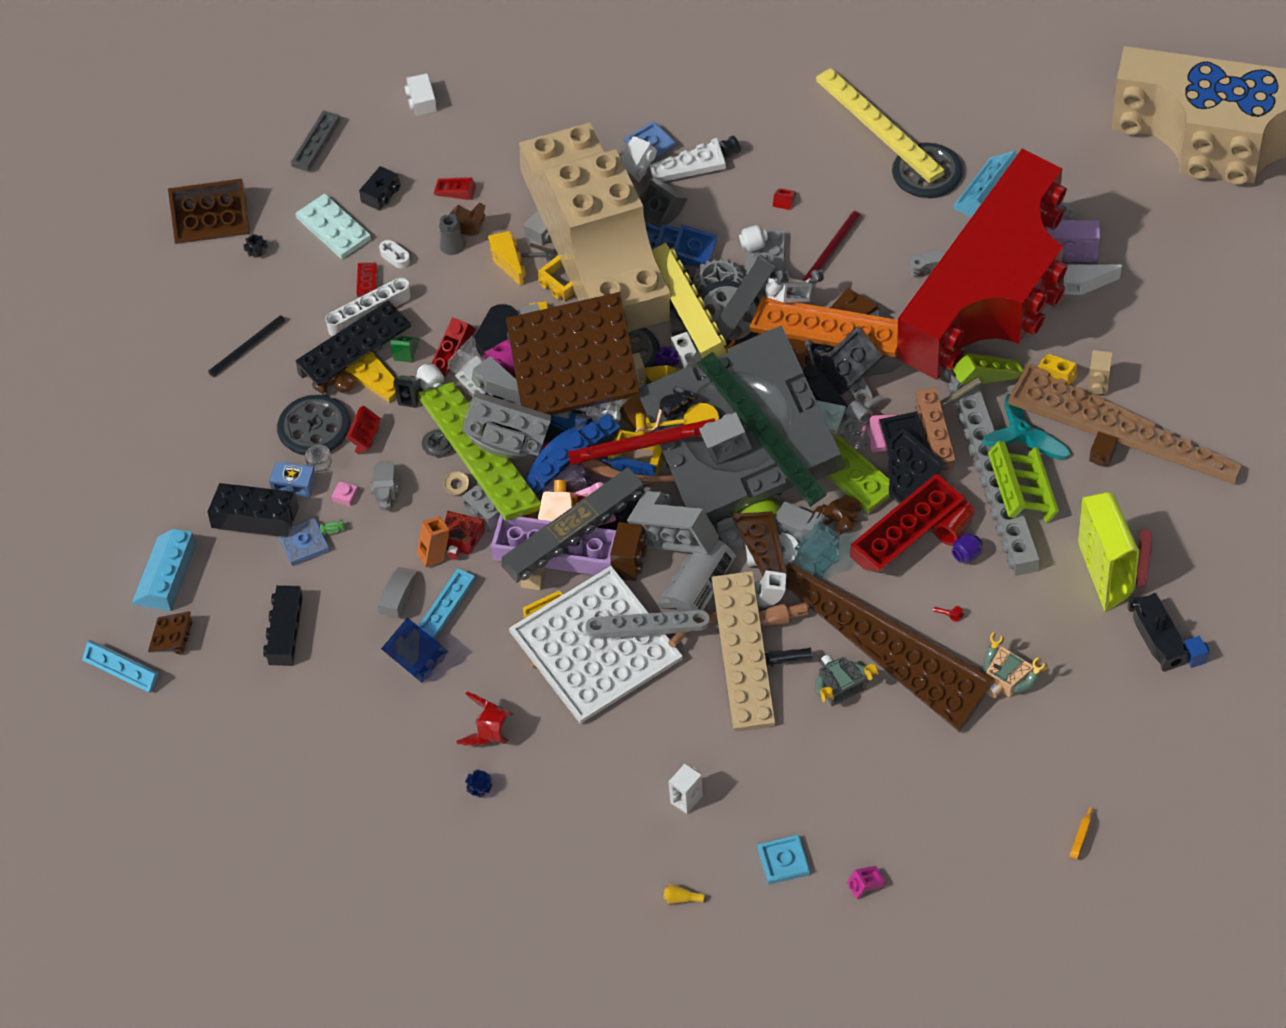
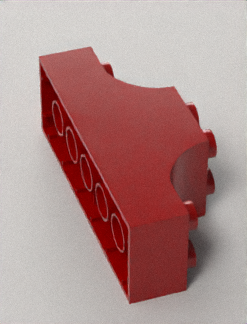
(993, 273)

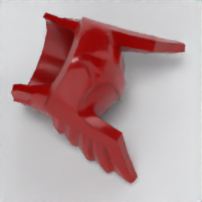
(488, 723)

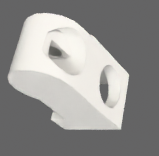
(685, 348)

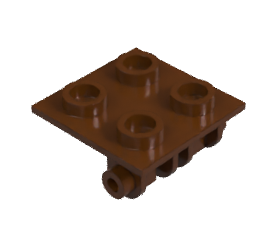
(171, 632)

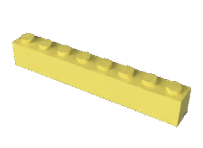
(687, 304)

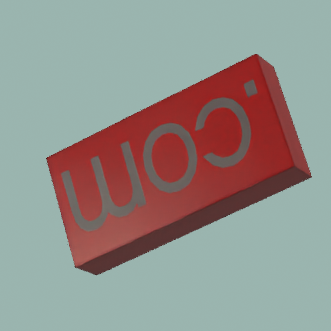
(366, 278)

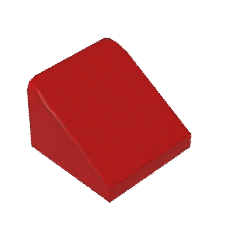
(783, 198)

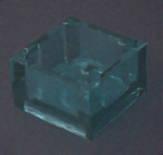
(817, 550)

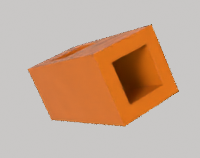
(432, 541)

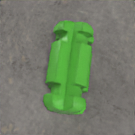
(332, 527)

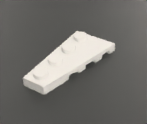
(697, 161)

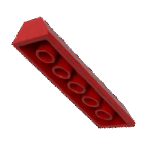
(905, 524)

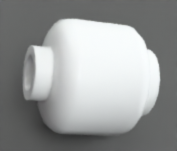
(753, 238)
(430, 376)

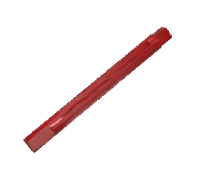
(637, 442)

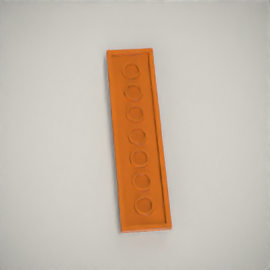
(823, 324)

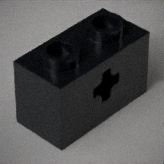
(379, 188)

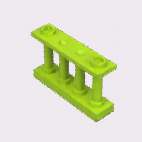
(1010, 488)

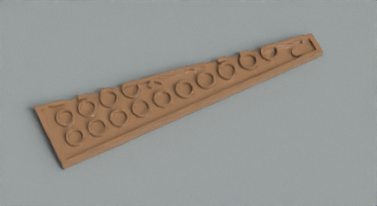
(1093, 414)

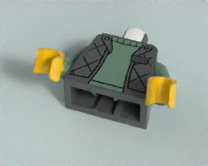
(842, 679)

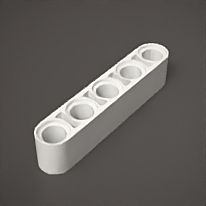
(395, 291)

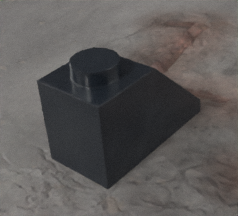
(407, 390)

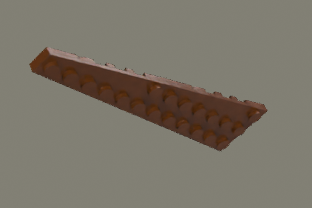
(925, 670)

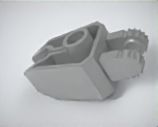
(384, 484)

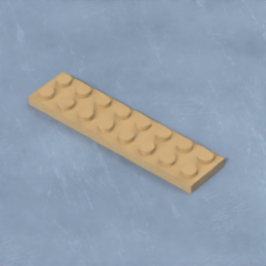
(743, 651)

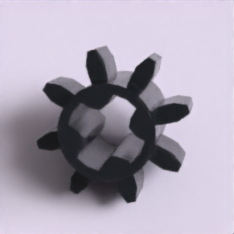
(255, 245)

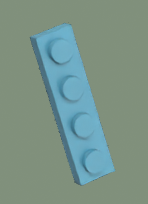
(447, 602)
(120, 666)

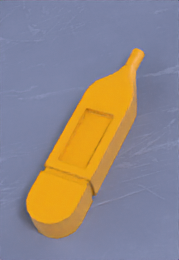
(1081, 835)

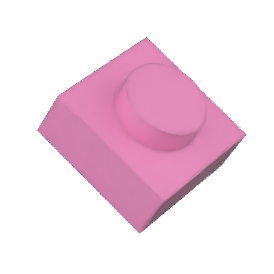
(344, 493)

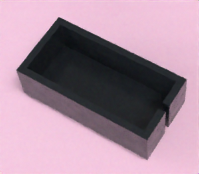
(253, 509)

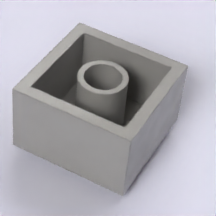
(725, 438)

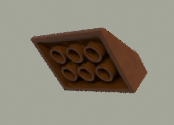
(208, 210)

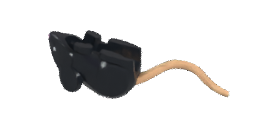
(672, 405)

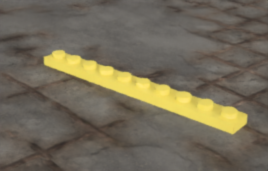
(880, 125)

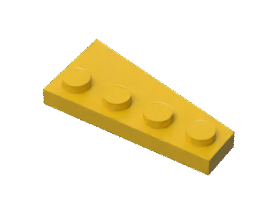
(374, 376)

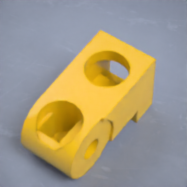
(1059, 368)

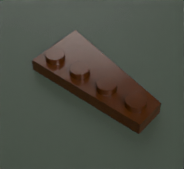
(855, 303)
(762, 540)

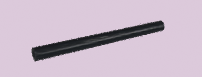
(245, 346)

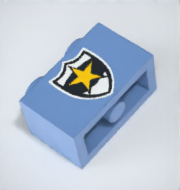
(293, 478)

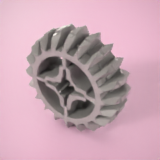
(717, 271)

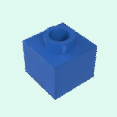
(1198, 651)

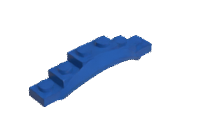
(555, 454)

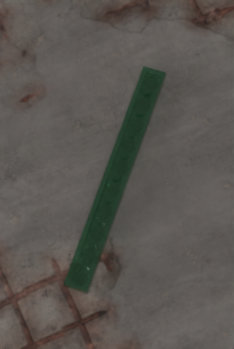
(761, 429)

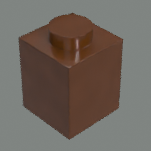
(1103, 449)

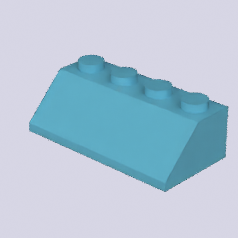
(983, 183)
(165, 570)

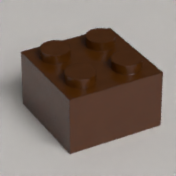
(628, 550)

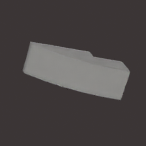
(397, 592)

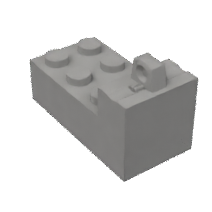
(673, 526)

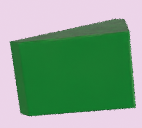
(404, 348)

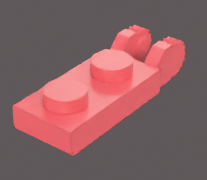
(1145, 548)

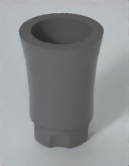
(450, 235)

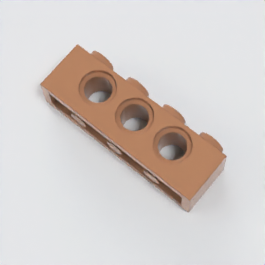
(934, 425)

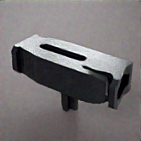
(1158, 631)

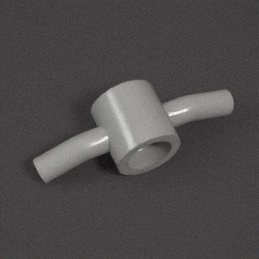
(858, 411)

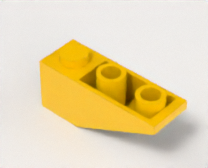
(505, 256)

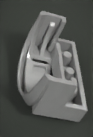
(501, 440)

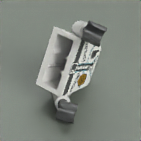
(791, 290)

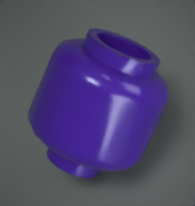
(967, 548)

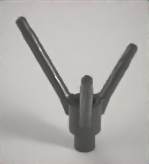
(550, 254)

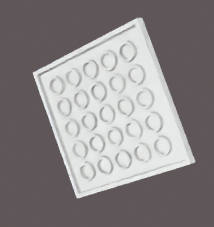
(586, 669)

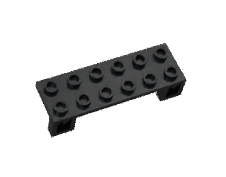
(352, 343)

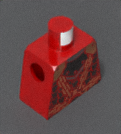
(463, 533)

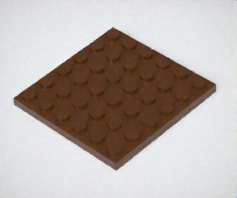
(573, 355)

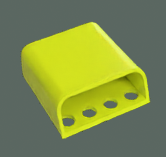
(1108, 548)

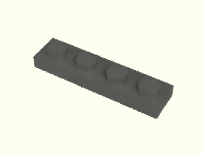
(315, 140)

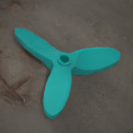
(1022, 432)

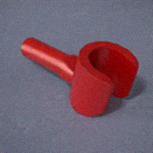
(954, 614)

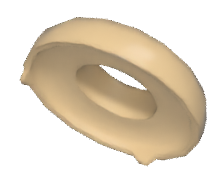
(453, 476)

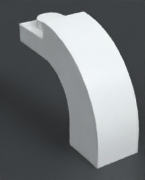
(770, 589)

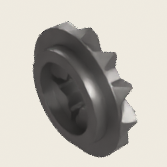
(432, 437)

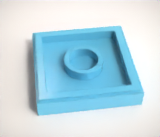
(783, 859)

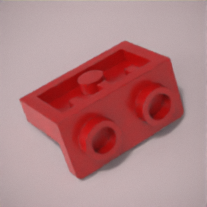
(363, 429)

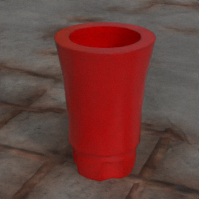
(954, 524)

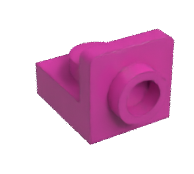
(865, 880)

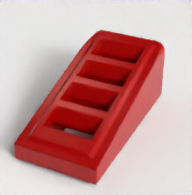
(466, 190)

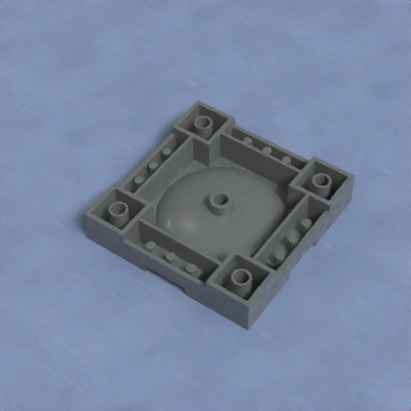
(779, 389)

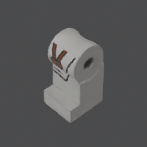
(924, 263)

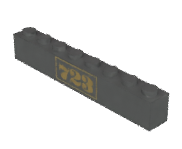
(572, 525)

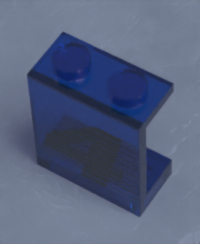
(415, 650)

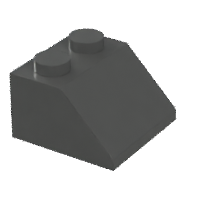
(661, 202)

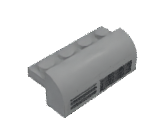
(692, 584)

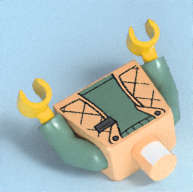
(1009, 671)

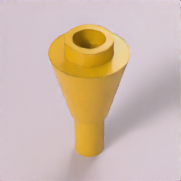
(677, 894)

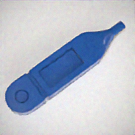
(636, 467)

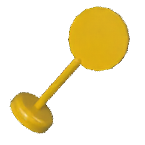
(694, 414)

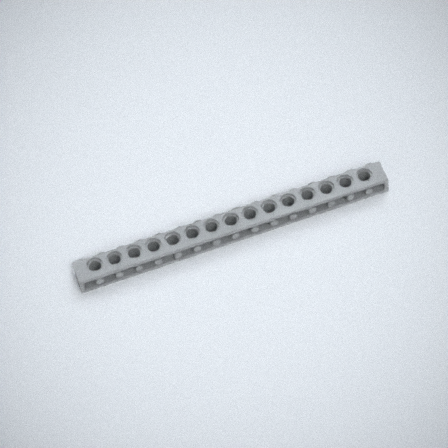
(977, 425)

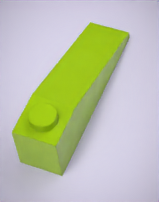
(986, 368)

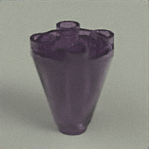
(575, 479)

